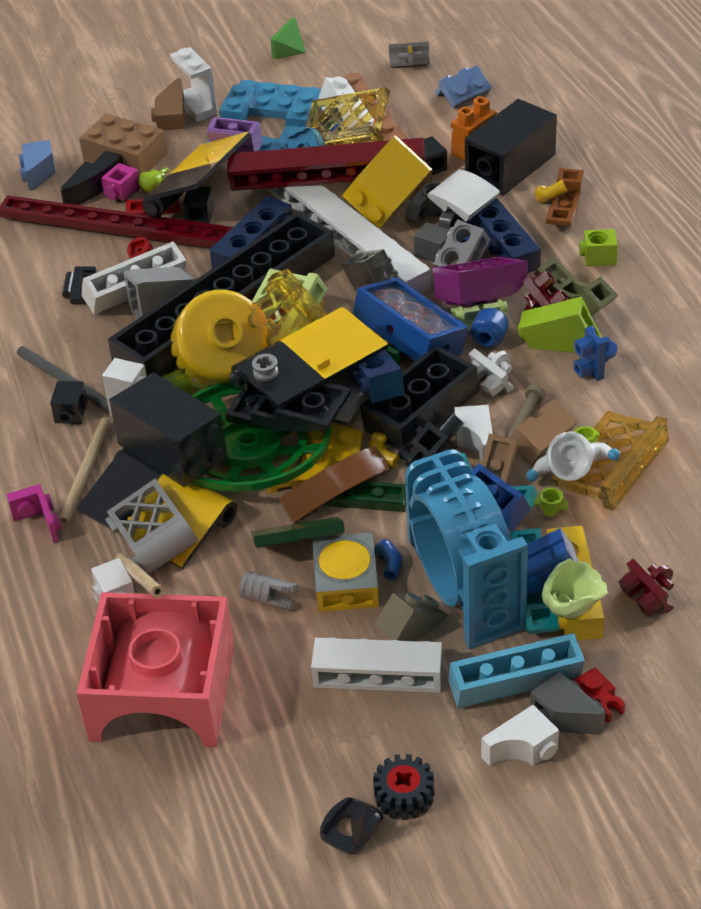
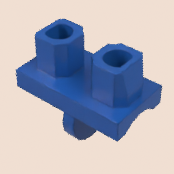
(595, 353)

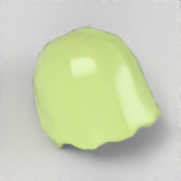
(573, 589)

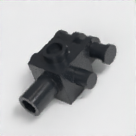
(432, 440)

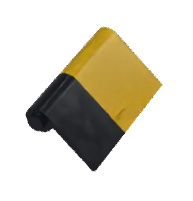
(191, 173)
(311, 357)
(128, 473)

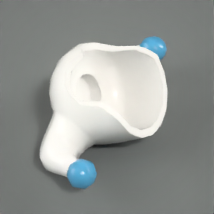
(571, 457)

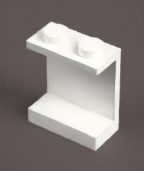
(200, 98)

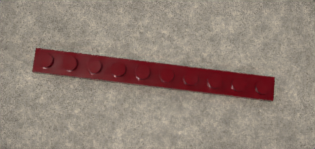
(112, 221)

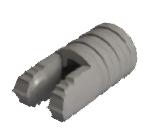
(265, 588)

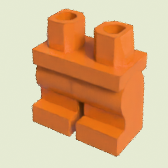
(467, 122)

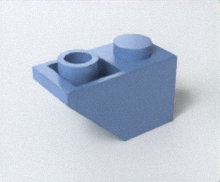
(36, 163)

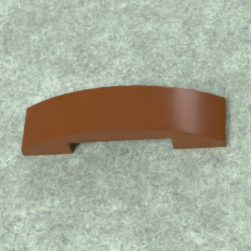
(566, 204)
(333, 482)

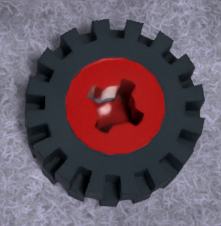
(400, 798)

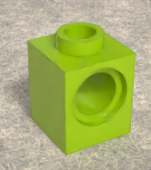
(599, 247)

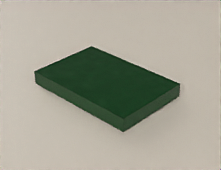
(297, 532)

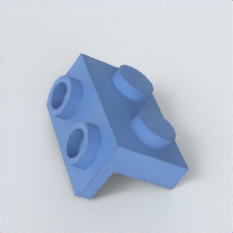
(464, 86)

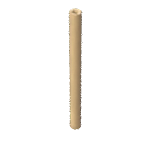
(84, 471)
(141, 576)

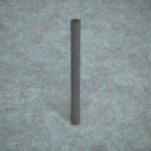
(60, 375)

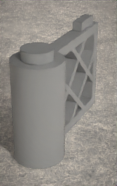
(162, 540)

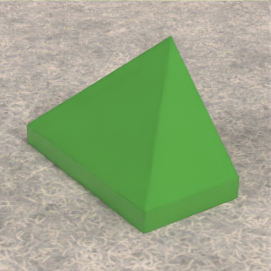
(287, 41)

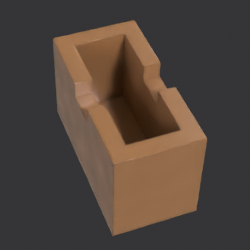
(537, 433)

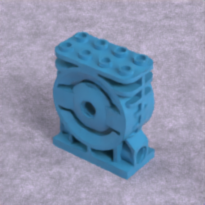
(466, 546)

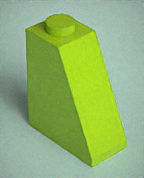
(556, 325)

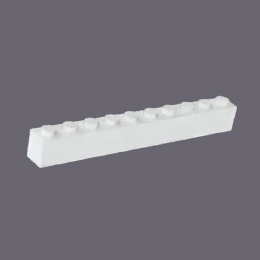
(352, 231)

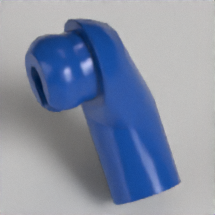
(387, 550)

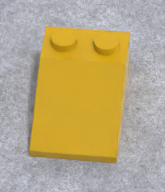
(387, 182)

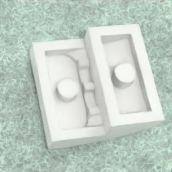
(464, 194)

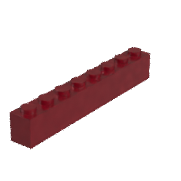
(307, 164)

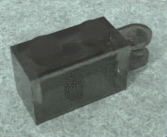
(369, 268)

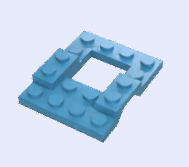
(270, 101)

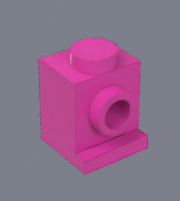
(120, 182)

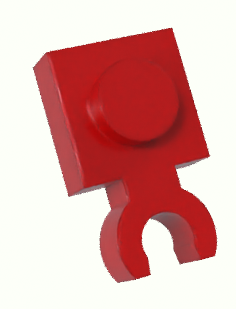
(601, 689)

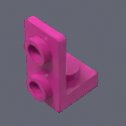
(31, 502)

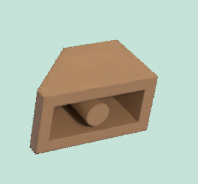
(169, 107)

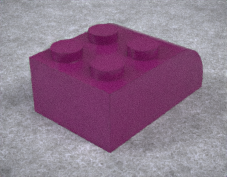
(479, 280)

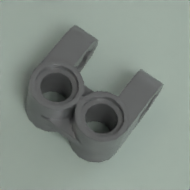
(422, 206)

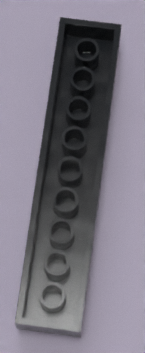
(291, 245)

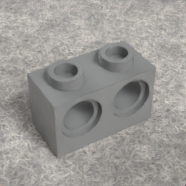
(465, 252)

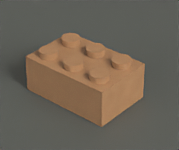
(138, 143)

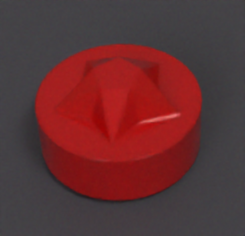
(138, 246)

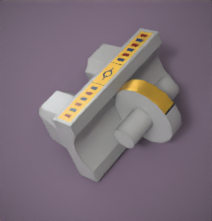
(409, 53)

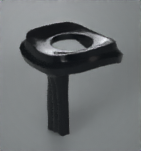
(363, 825)

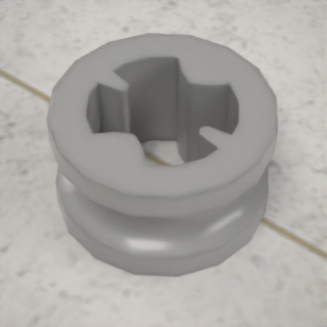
(268, 373)

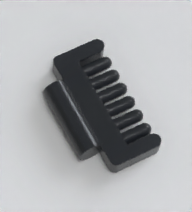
(73, 283)

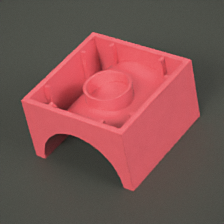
(158, 659)

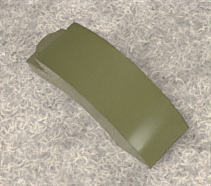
(595, 295)

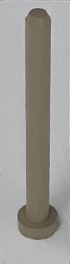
(534, 395)

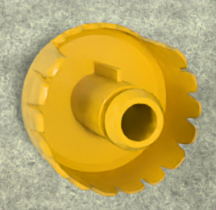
(215, 335)

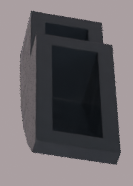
(87, 180)

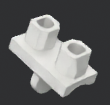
(495, 369)

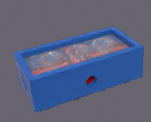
(408, 319)

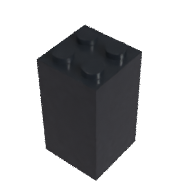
(511, 145)
(169, 429)

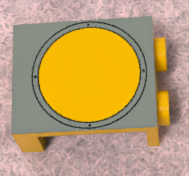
(345, 572)

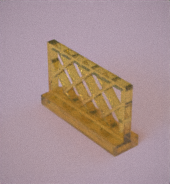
(359, 132)
(631, 463)

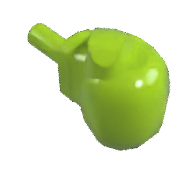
(149, 180)

